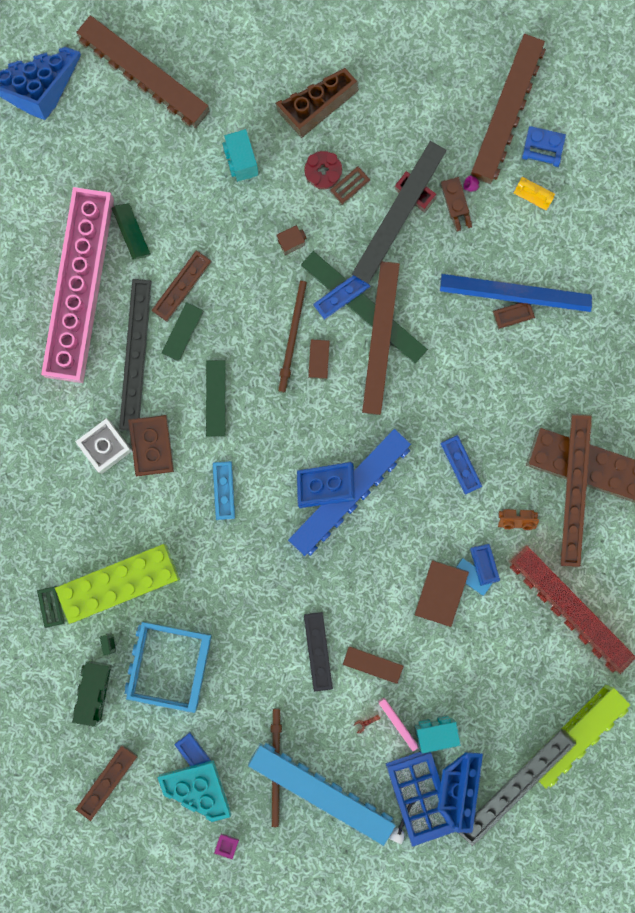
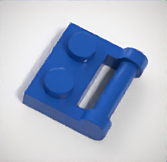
(544, 140)

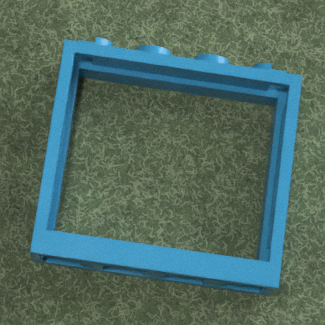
(134, 668)

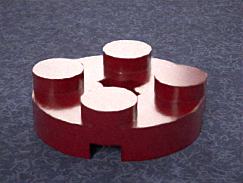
(326, 159)

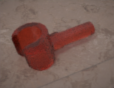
(365, 723)

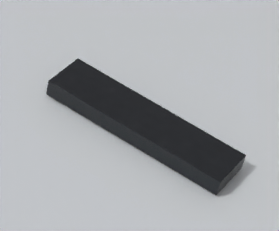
(318, 651)

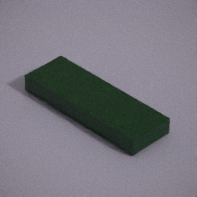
(130, 231)
(182, 332)

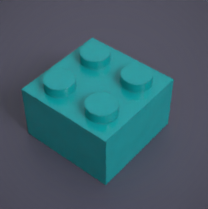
(241, 156)
(437, 734)

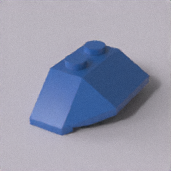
(460, 791)

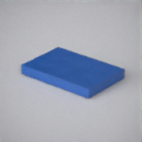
(325, 485)

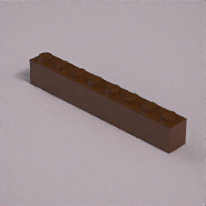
(143, 72)
(507, 109)

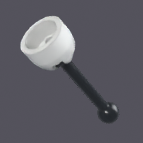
(397, 834)

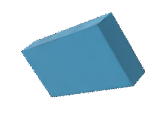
(472, 579)

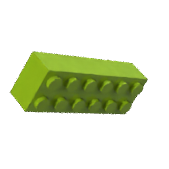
(117, 583)
(587, 726)

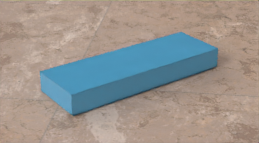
(223, 490)

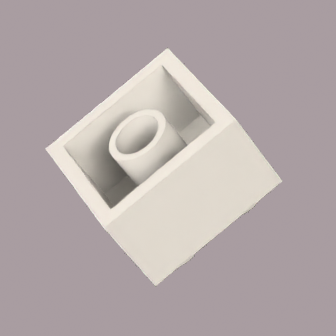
(104, 446)

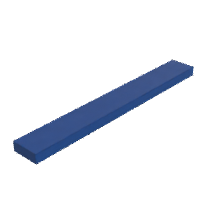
(516, 292)

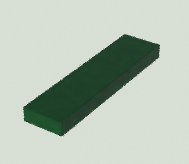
(215, 398)

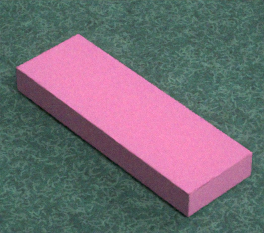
(398, 724)

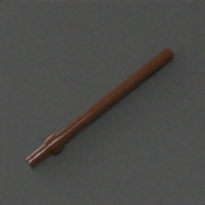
(285, 372)
(275, 729)

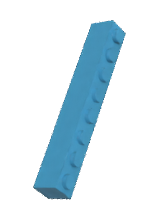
(321, 793)

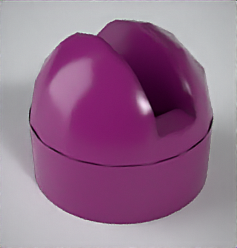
(471, 183)

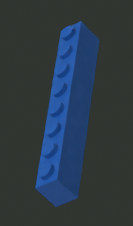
(365, 475)

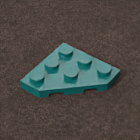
(197, 790)

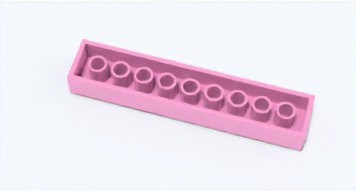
(78, 285)

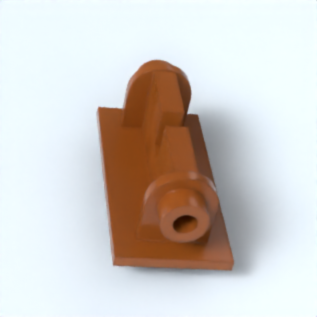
(527, 520)

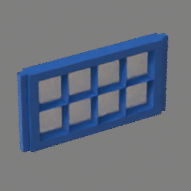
(417, 780)

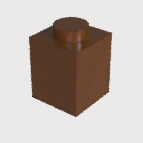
(291, 239)

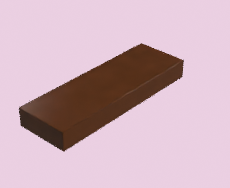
(373, 665)

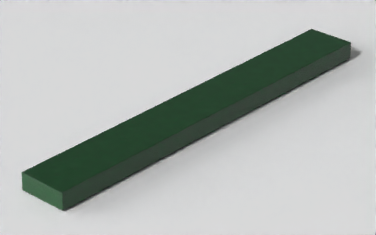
(363, 307)

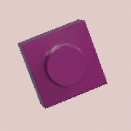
(226, 846)

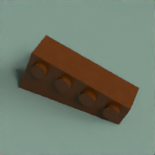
(311, 106)

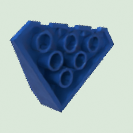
(39, 83)

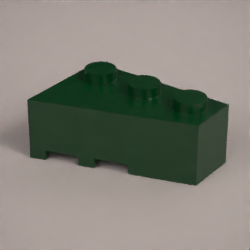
(91, 694)

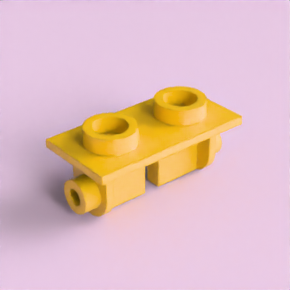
(534, 193)

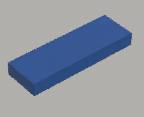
(340, 296)
(461, 464)

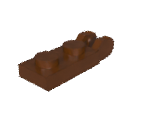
(456, 202)

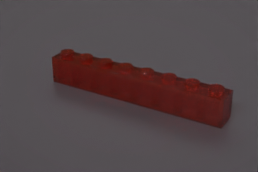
(572, 609)

